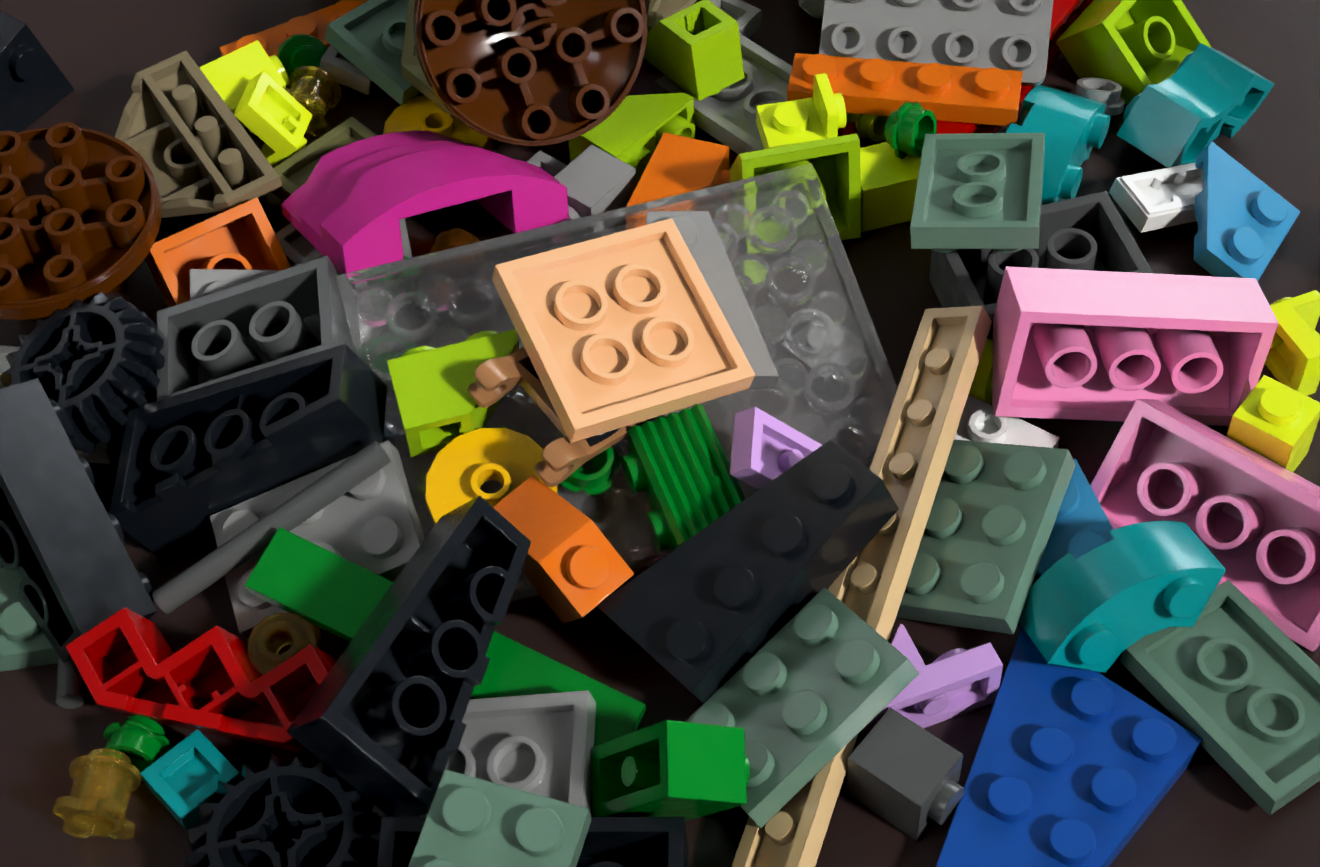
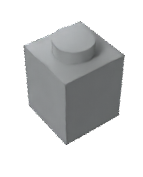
(597, 183)

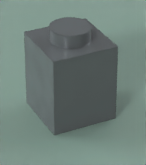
(905, 775)

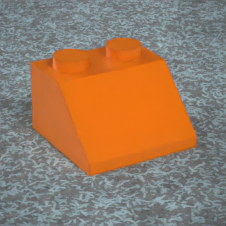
(229, 240)

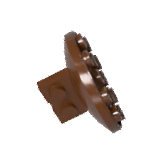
(530, 65)
(71, 217)

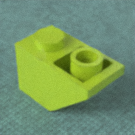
(697, 49)
(637, 127)
(434, 384)

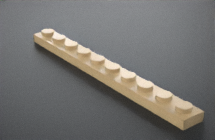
(911, 466)

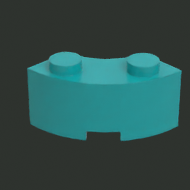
(1193, 107)
(1070, 129)
(1119, 592)

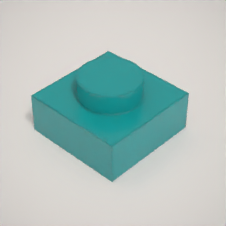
(189, 777)

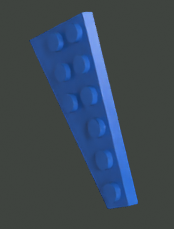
(1063, 769)

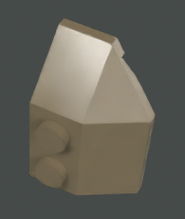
(192, 142)

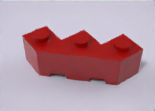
(199, 686)

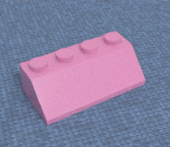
(1104, 338)
(1237, 502)

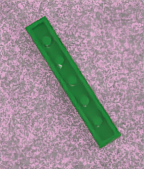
(343, 596)

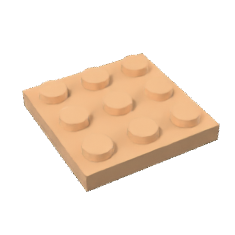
(621, 329)

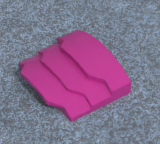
(365, 188)

